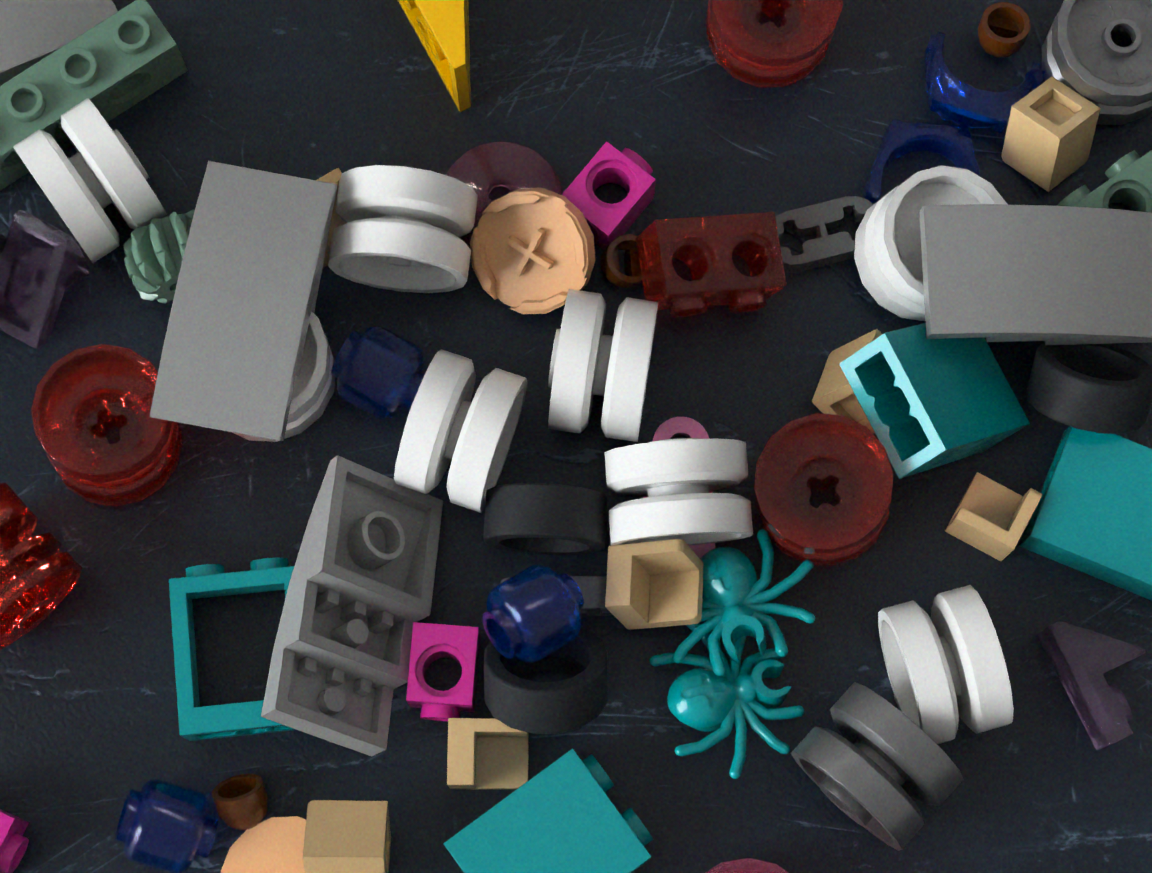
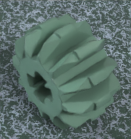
(156, 255)

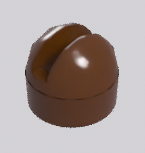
(1003, 29)
(610, 262)
(241, 801)

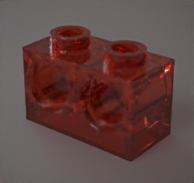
(707, 250)

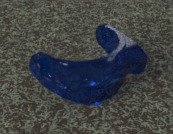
(964, 103)
(908, 137)

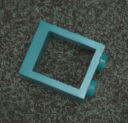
(205, 582)

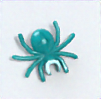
(737, 605)
(717, 702)

